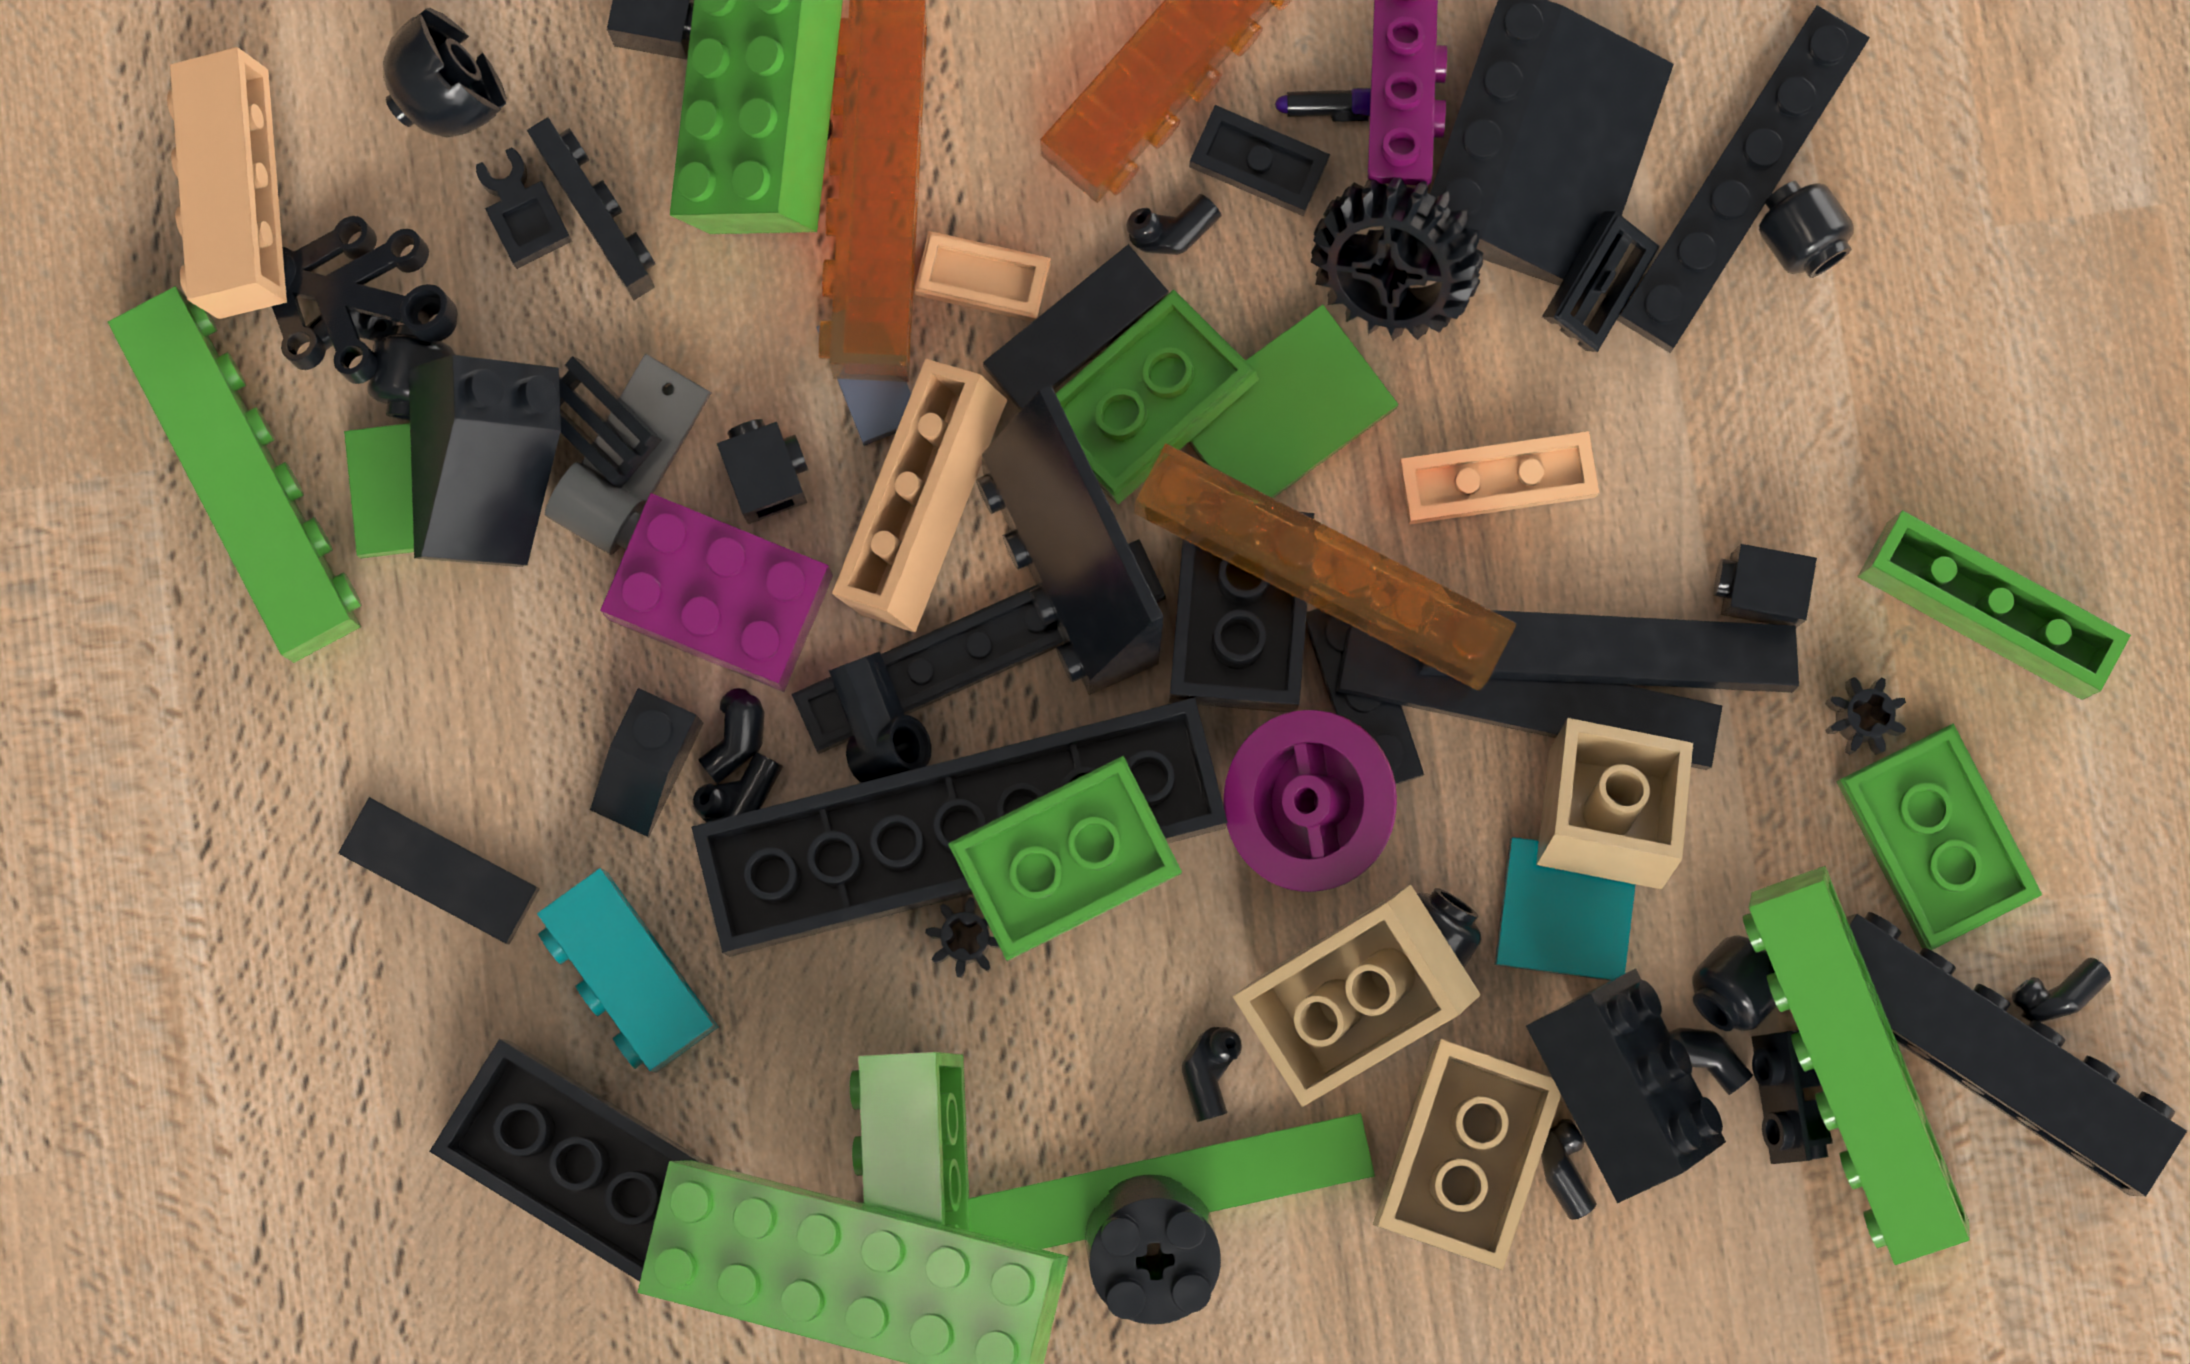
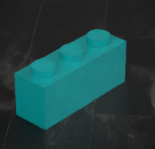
(625, 972)

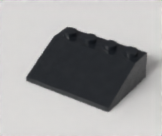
(1548, 134)
(1071, 547)

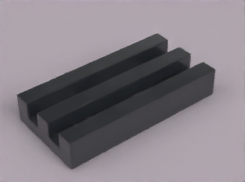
(1593, 274)
(579, 373)

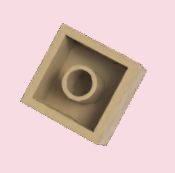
(1615, 804)

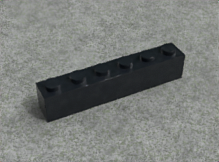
(2017, 1064)

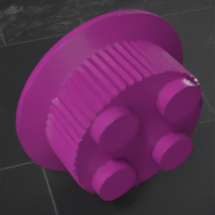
(1310, 800)

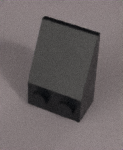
(480, 457)

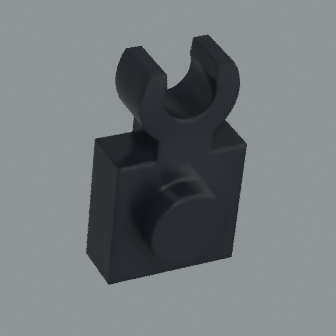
(524, 216)

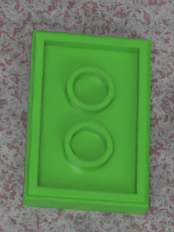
(1152, 389)
(1303, 409)
(1939, 838)
(1065, 858)

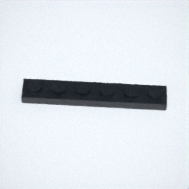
(1743, 179)

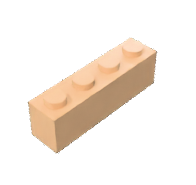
(226, 183)
(920, 495)

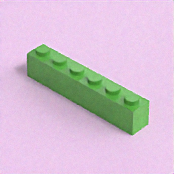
(236, 475)
(1857, 1065)

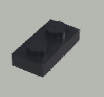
(1259, 160)

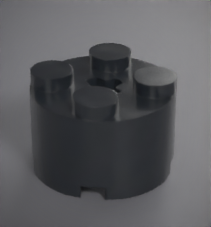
(1159, 1285)

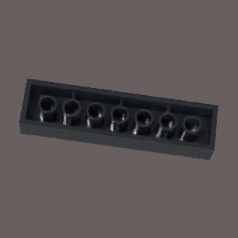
(887, 839)

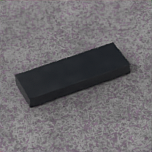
(1076, 327)
(439, 871)

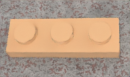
(1498, 477)

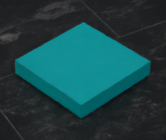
(1562, 919)

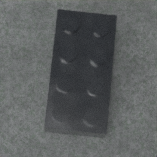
(561, 1154)

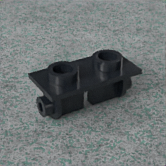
(1790, 1124)

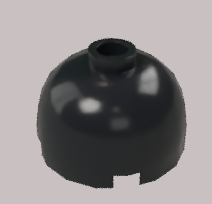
(437, 80)

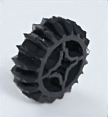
(1417, 245)

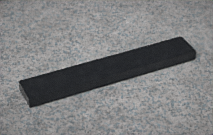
(1647, 652)
(951, 659)
(1532, 706)

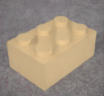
(1357, 996)
(1468, 1154)

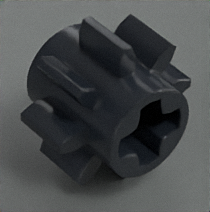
(1882, 710)
(947, 936)

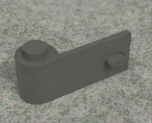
(593, 505)

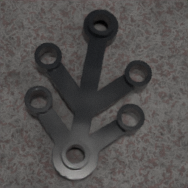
(346, 291)

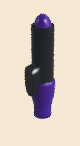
(1339, 104)

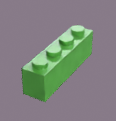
(1994, 606)

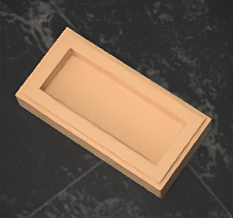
(982, 276)

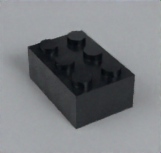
(1235, 637)
(1628, 1085)

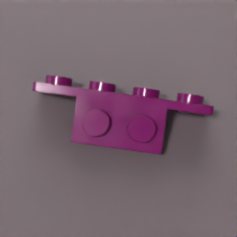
(1403, 91)

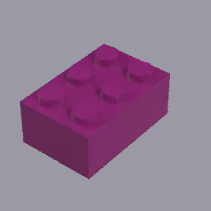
(717, 592)

